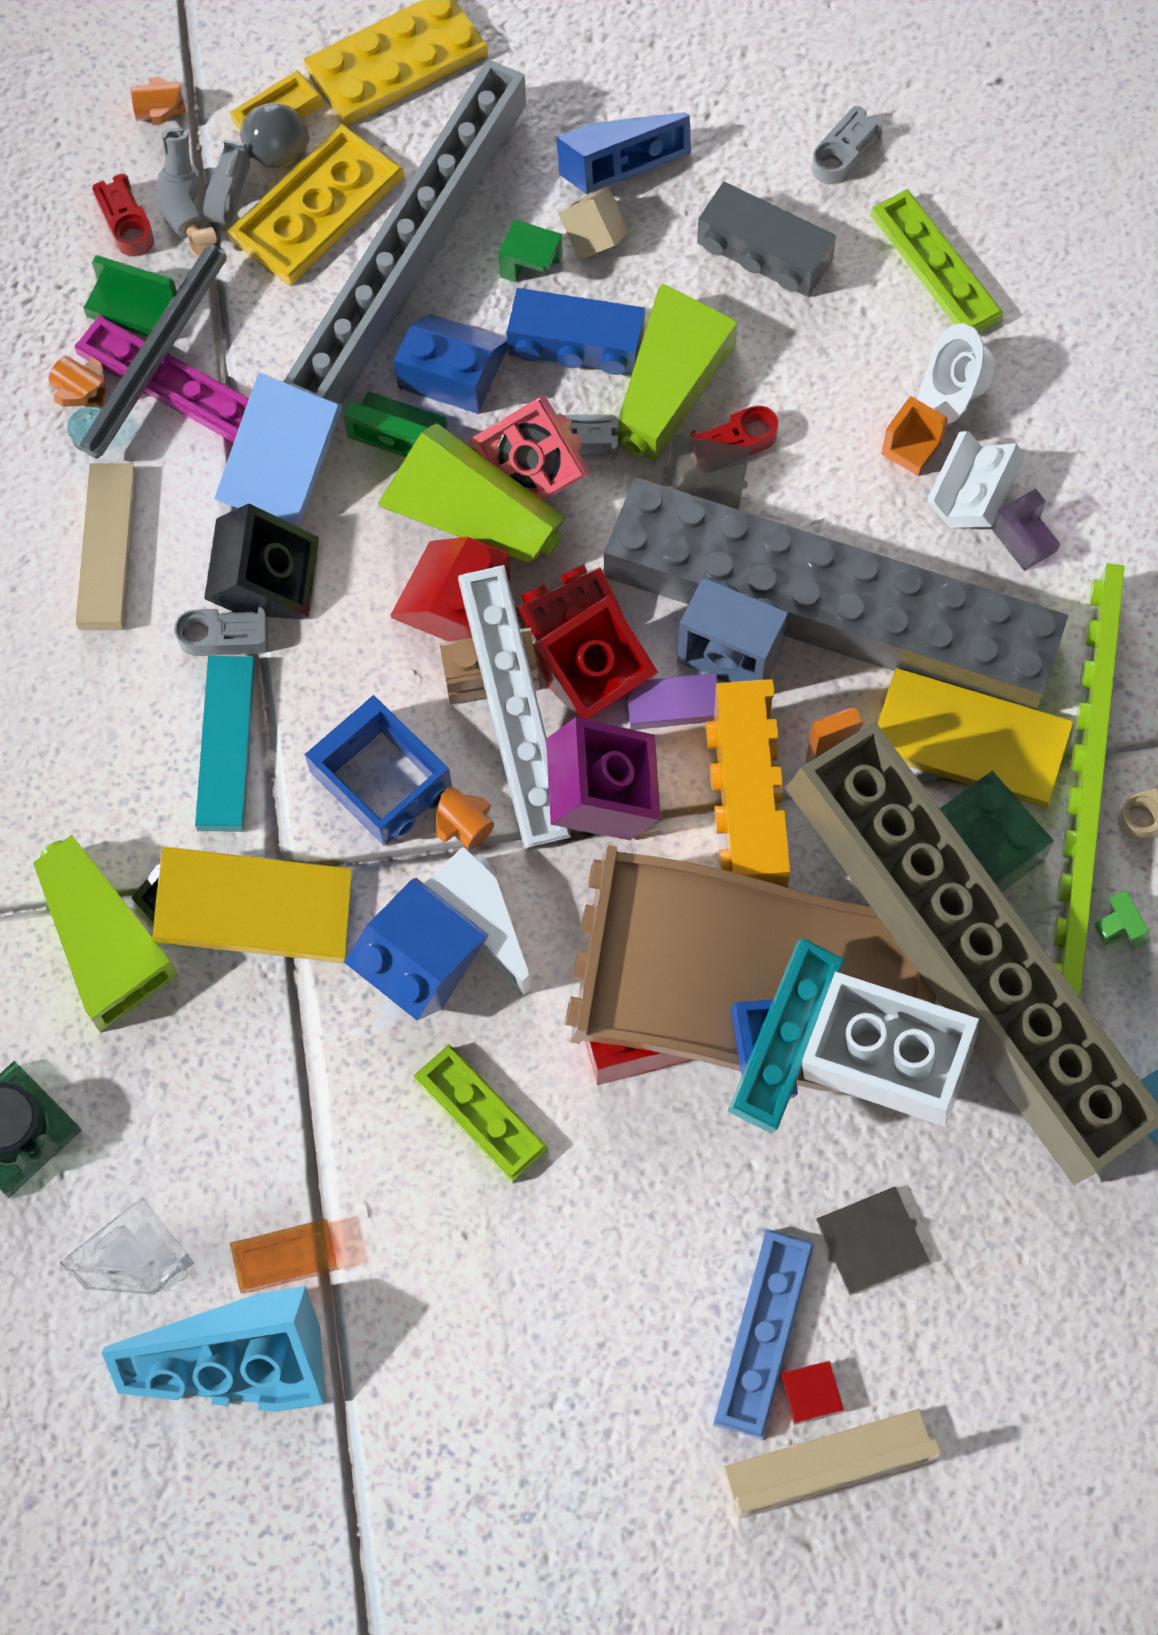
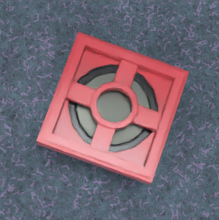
(534, 449)

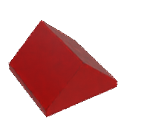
(593, 659)

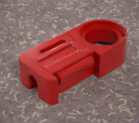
(123, 213)
(736, 433)

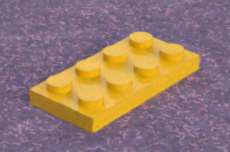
(395, 58)

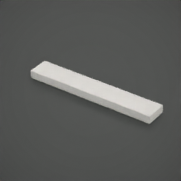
(511, 701)

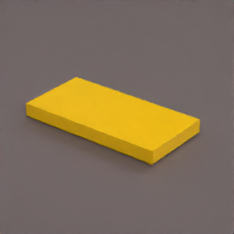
(315, 204)
(971, 733)
(252, 905)

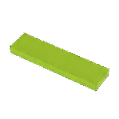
(936, 262)

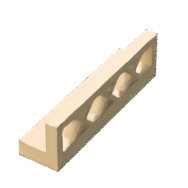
(830, 1463)

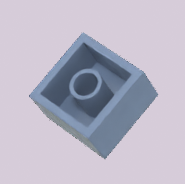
(731, 633)

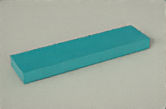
(225, 744)
(785, 1036)

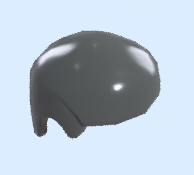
(275, 135)

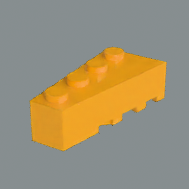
(748, 782)

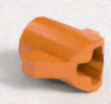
(157, 100)
(78, 383)
(463, 817)

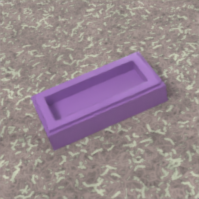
(672, 701)

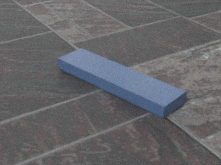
(763, 1334)

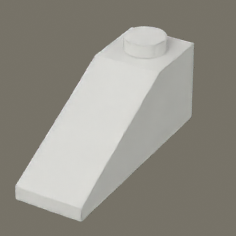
(474, 891)

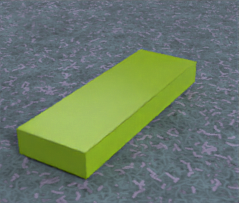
(481, 1113)

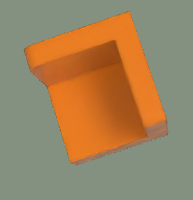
(914, 435)

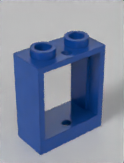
(351, 738)

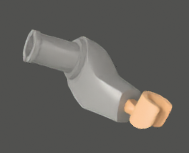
(178, 190)

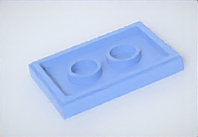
(278, 449)

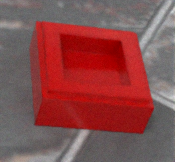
(811, 1392)

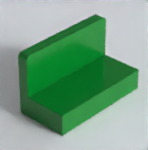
(128, 295)
(388, 423)

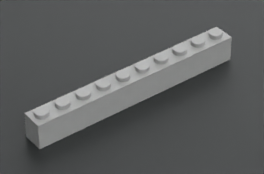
(410, 234)

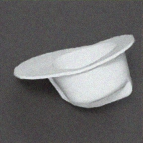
(957, 371)

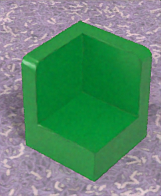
(528, 247)

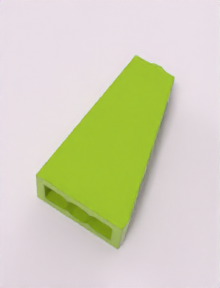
(673, 367)
(469, 496)
(101, 936)

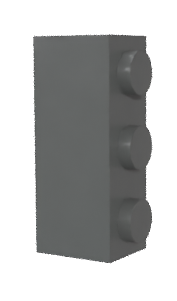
(765, 239)

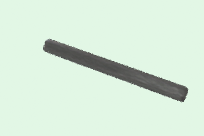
(153, 352)

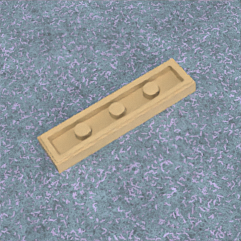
(106, 546)

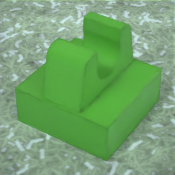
(1123, 923)

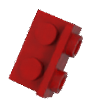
(549, 609)

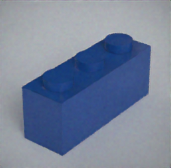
(575, 331)

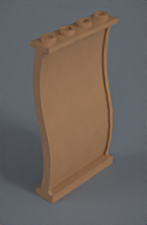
(690, 940)

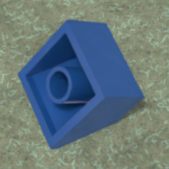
(449, 362)
(417, 950)

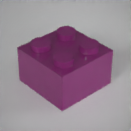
(603, 779)

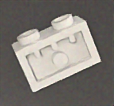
(974, 482)

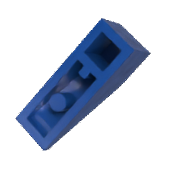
(621, 149)

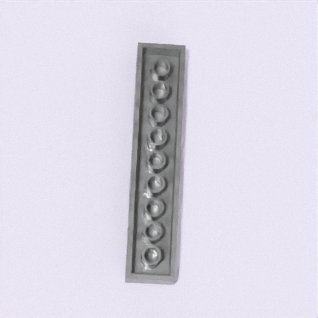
(838, 593)

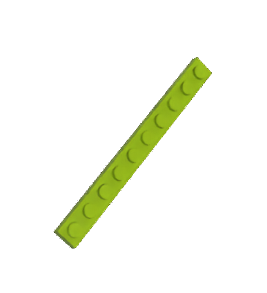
(1089, 762)

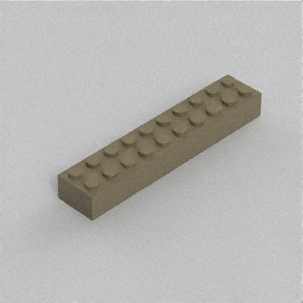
(975, 952)

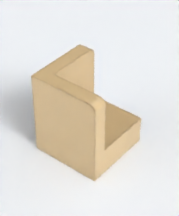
(594, 223)

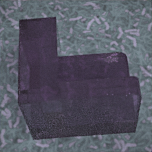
(1024, 532)

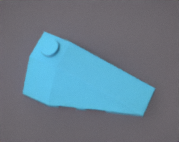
(244, 1351)

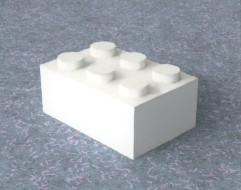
(890, 1048)

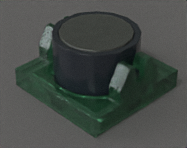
(25, 1127)

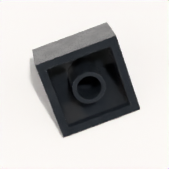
(261, 564)

